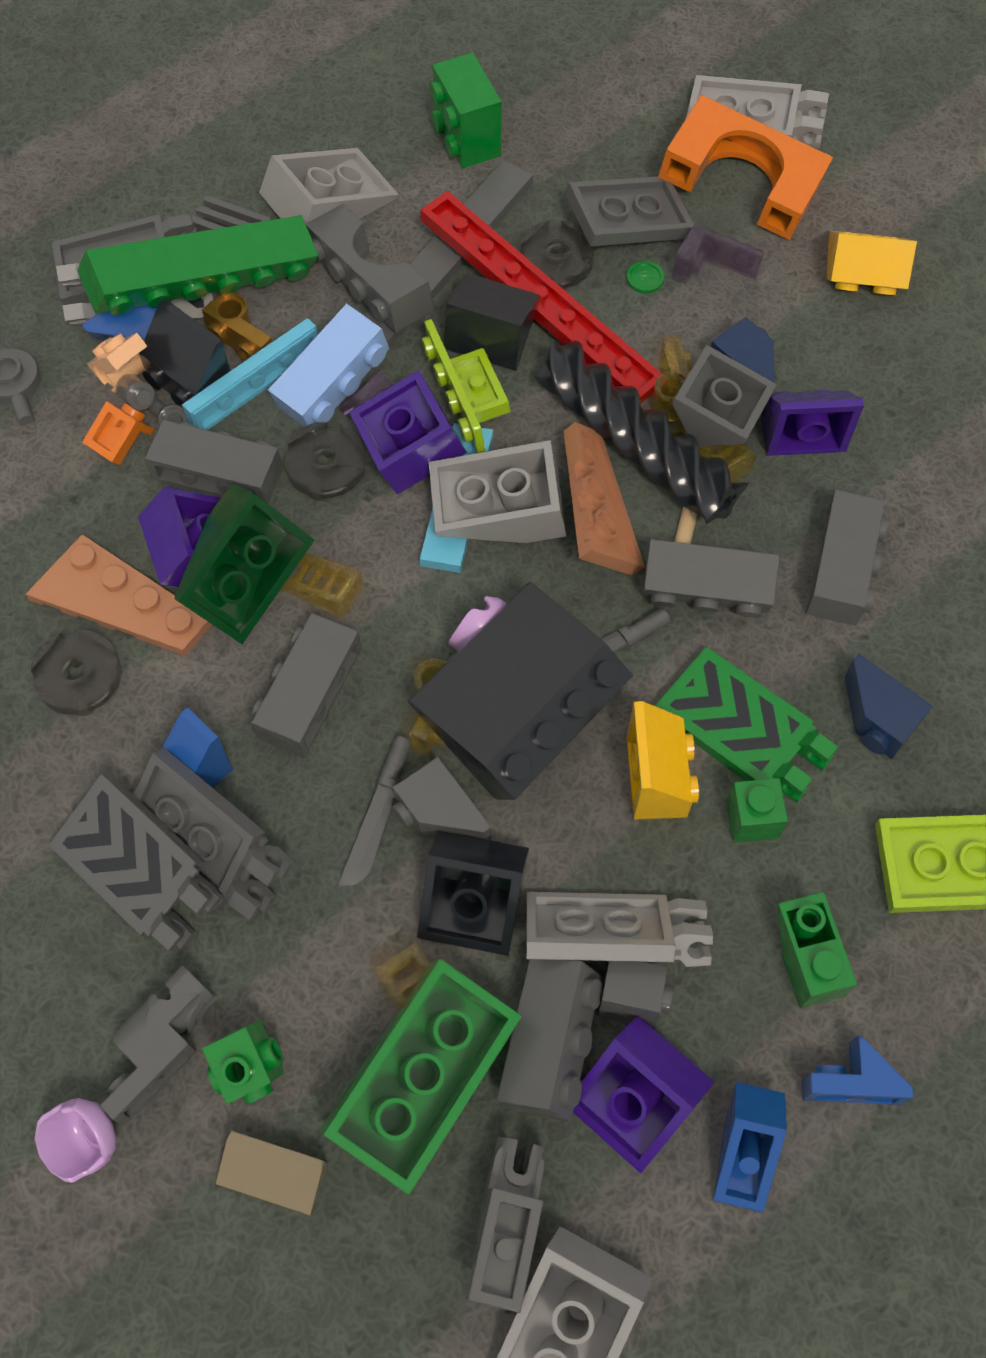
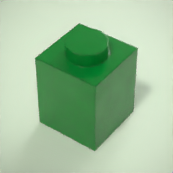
(756, 810)

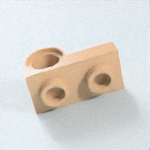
(117, 358)

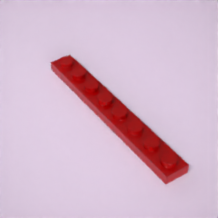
(556, 308)

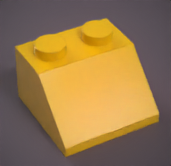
(869, 261)
(660, 764)

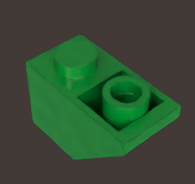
(813, 951)

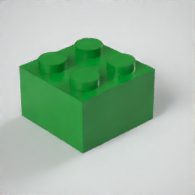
(466, 110)

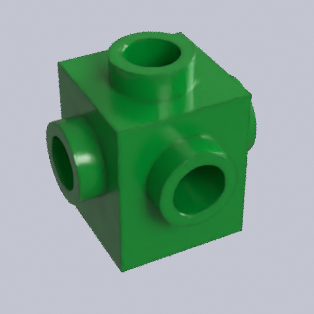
(244, 1063)

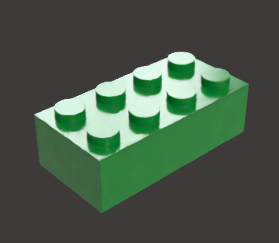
(420, 1075)

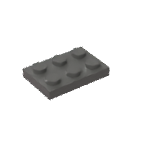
(628, 210)

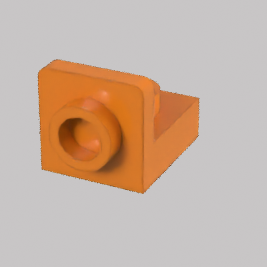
(116, 431)

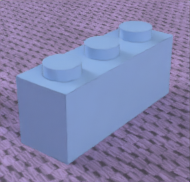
(330, 367)

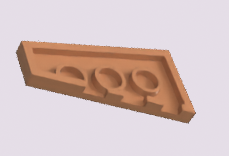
(598, 507)
(113, 594)

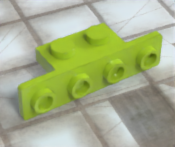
(470, 384)

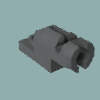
(155, 1044)
(507, 1227)

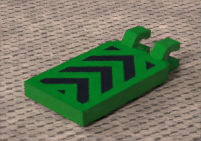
(746, 724)

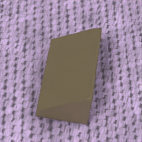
(271, 1173)

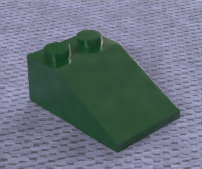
(240, 562)

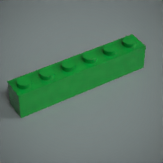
(196, 264)

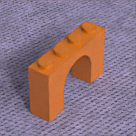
(720, 132)

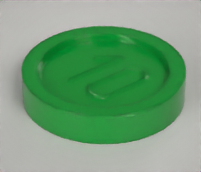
(645, 277)

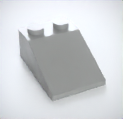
(323, 180)
(499, 495)
(577, 1303)

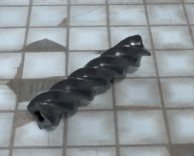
(640, 434)

